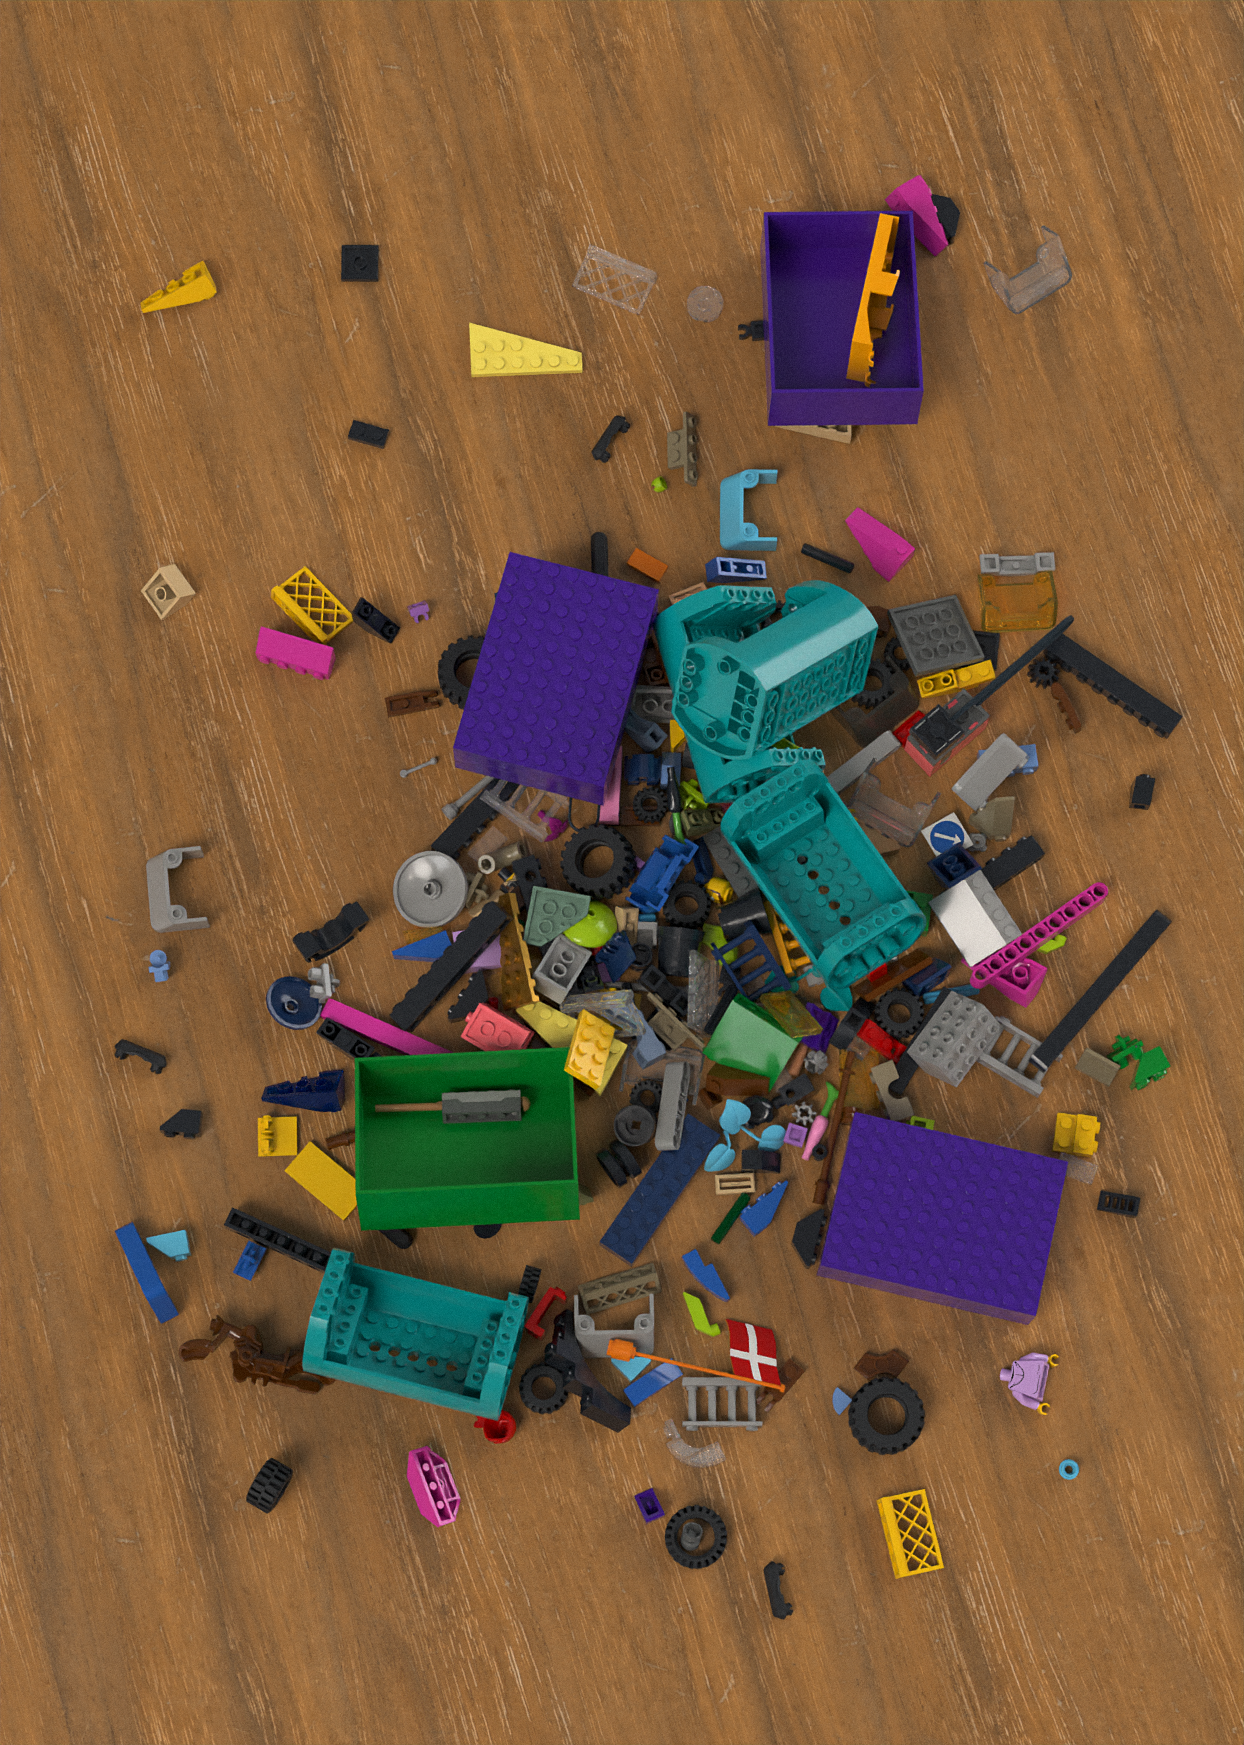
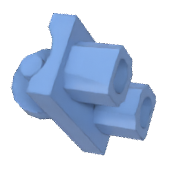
(159, 965)

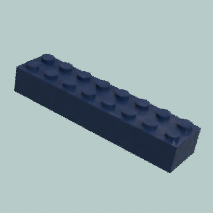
(659, 1192)

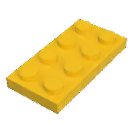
(589, 1049)

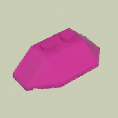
(433, 1486)

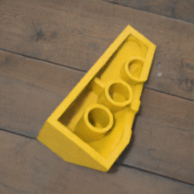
(190, 288)

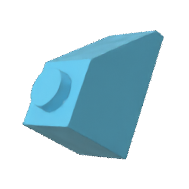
(173, 1245)

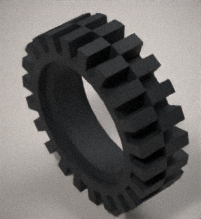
(715, 1522)

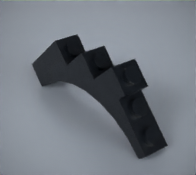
(578, 1378)

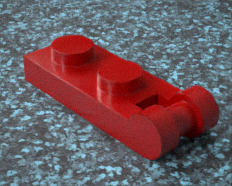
(881, 1041)

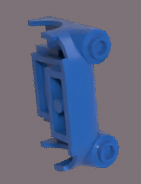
(659, 874)

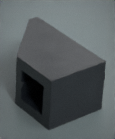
(1141, 792)
(184, 1123)

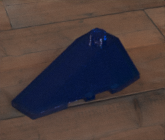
(318, 1093)

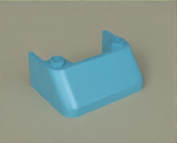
(733, 532)

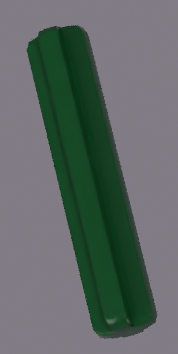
(730, 1218)

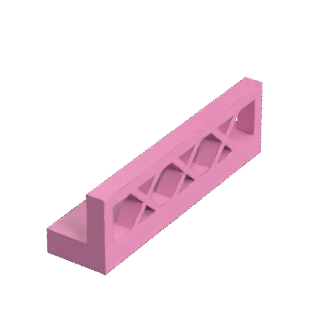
(610, 811)

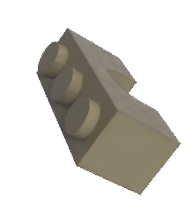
(895, 1108)

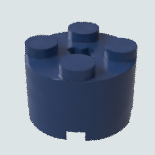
(642, 769)

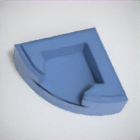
(840, 1401)

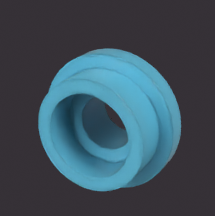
(1075, 1469)

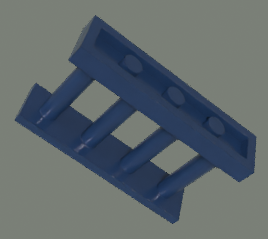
(759, 949)

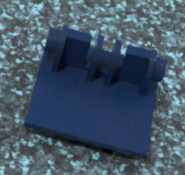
(616, 955)

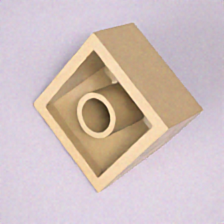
(167, 591)

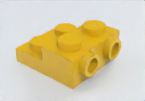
(1075, 1134)

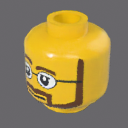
(719, 890)

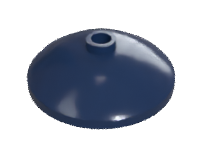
(293, 994)

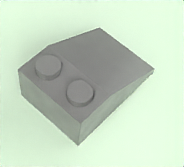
(560, 968)

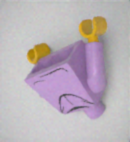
(1029, 1378)

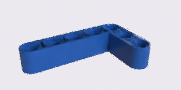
(146, 1273)

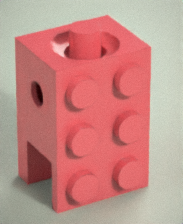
(495, 1031)

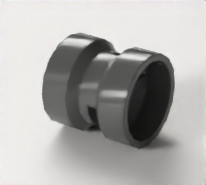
(691, 1536)

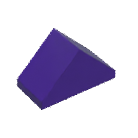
(649, 1506)

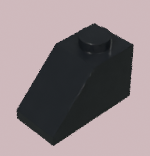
(760, 1162)

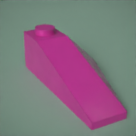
(916, 197)
(882, 546)
(1019, 982)

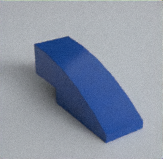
(705, 1275)
(652, 1383)

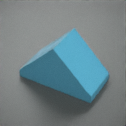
(633, 1368)

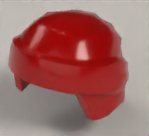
(497, 1431)

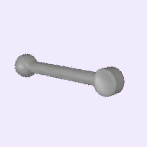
(403, 773)

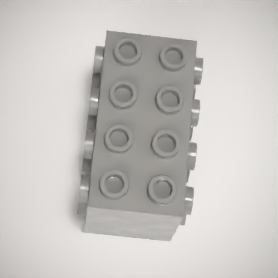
(954, 1038)

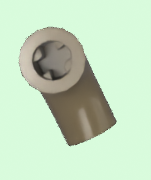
(502, 857)

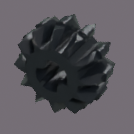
(1043, 666)

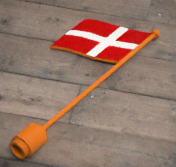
(750, 1355)

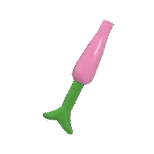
(820, 1122)

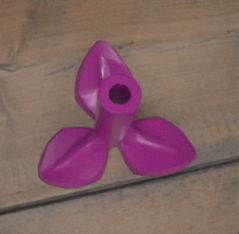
(555, 826)

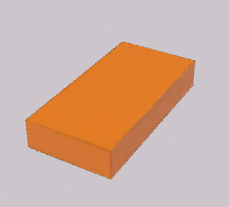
(647, 565)

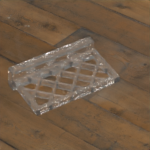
(622, 265)
(702, 991)
(607, 1000)

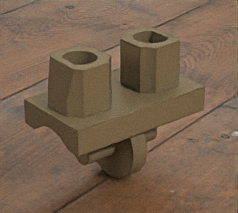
(475, 882)

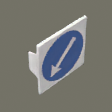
(946, 834)

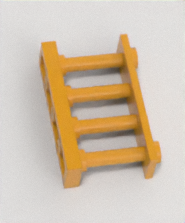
(783, 946)

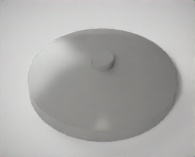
(430, 889)

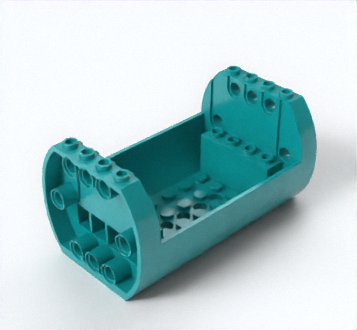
(731, 615)
(779, 679)
(805, 817)
(417, 1318)

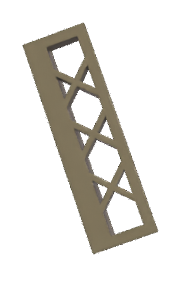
(618, 1284)

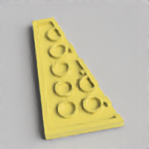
(511, 355)
(558, 1031)

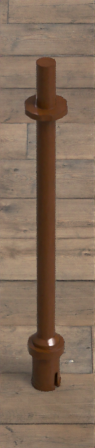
(822, 1183)

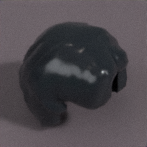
(760, 1109)

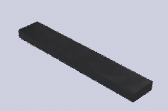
(906, 1065)

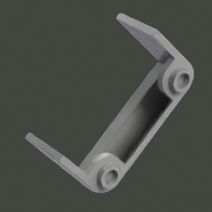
(989, 772)
(162, 914)
(595, 1343)

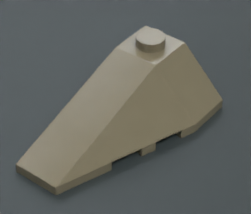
(995, 818)

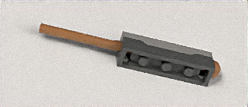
(470, 1106)

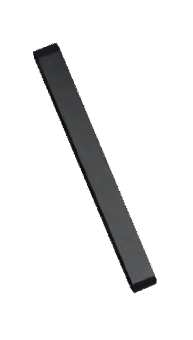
(1099, 991)

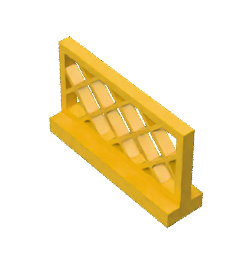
(299, 615)
(894, 1540)

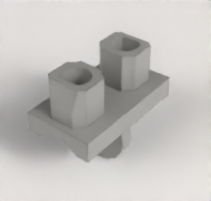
(325, 983)

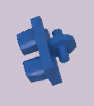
(249, 1260)

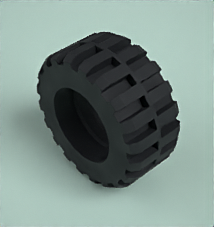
(448, 665)
(582, 845)
(898, 1391)

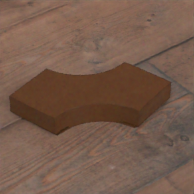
(890, 1364)

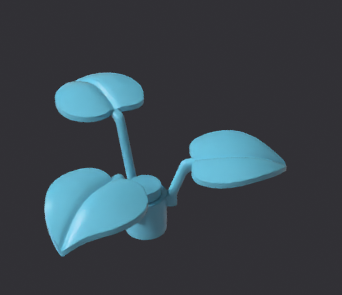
(731, 1120)

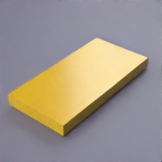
(324, 1180)

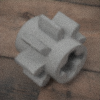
(816, 1062)
(803, 1108)

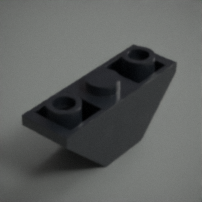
(947, 215)
(374, 621)
(590, 977)
(469, 998)
(852, 1023)
(344, 1040)
(807, 1236)

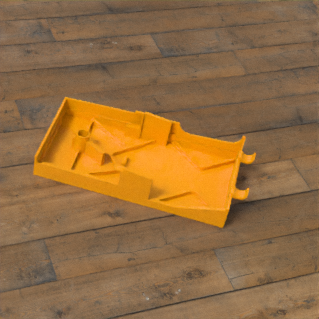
(872, 314)

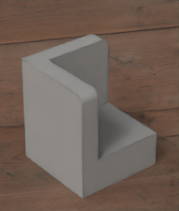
(647, 933)

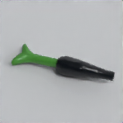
(675, 804)

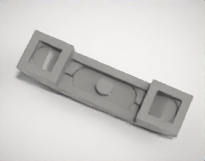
(1016, 565)

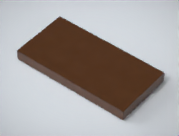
(895, 974)

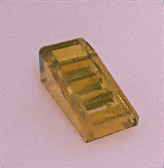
(418, 934)

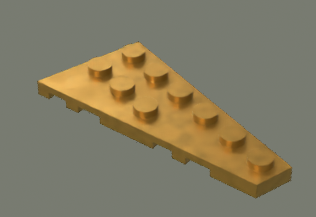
(515, 960)

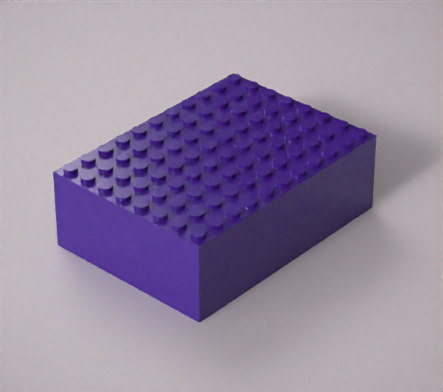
(811, 303)
(556, 678)
(942, 1218)

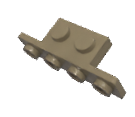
(682, 449)
(670, 1028)

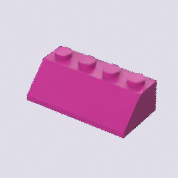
(295, 653)

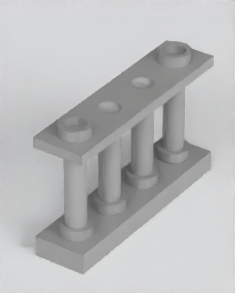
(1000, 1065)
(712, 1385)

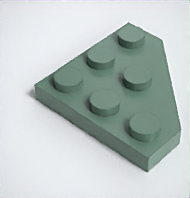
(552, 914)

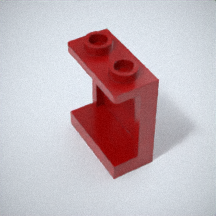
(531, 1326)

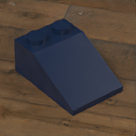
(953, 866)
(928, 977)

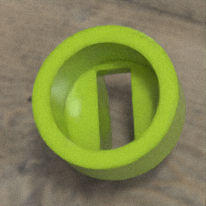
(660, 484)

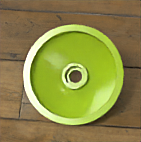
(594, 929)

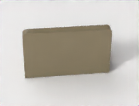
(1097, 1067)

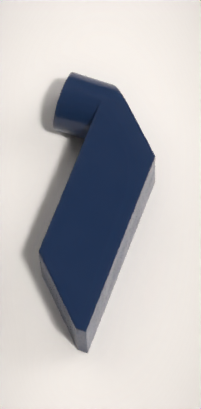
(702, 862)

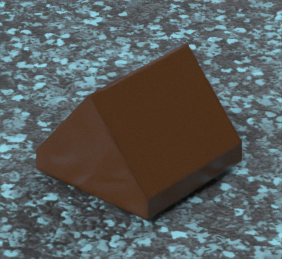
(709, 1099)

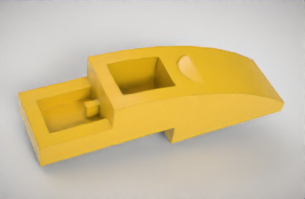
(955, 681)

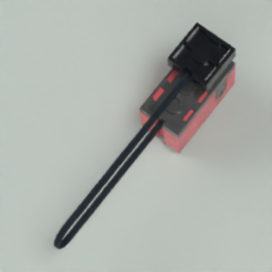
(958, 722)

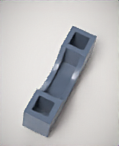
(644, 733)
(649, 1048)

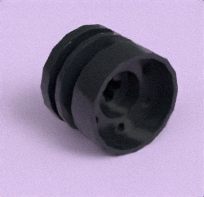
(625, 1122)

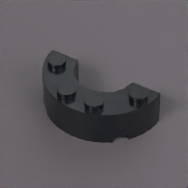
(333, 935)

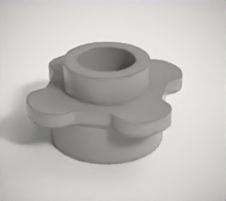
(982, 840)

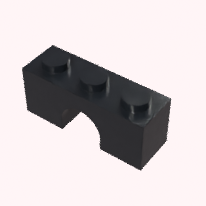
(656, 982)

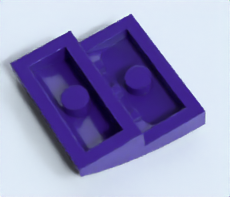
(827, 1022)

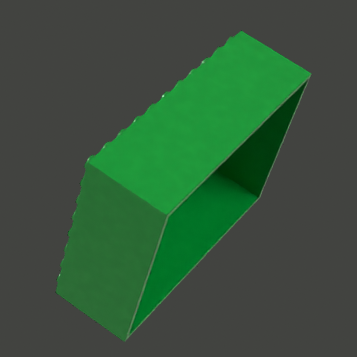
(464, 1174)

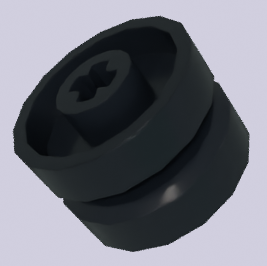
(618, 1163)

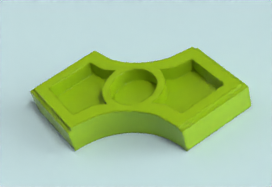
(715, 934)

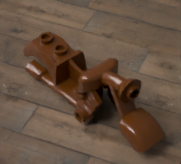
(251, 1359)

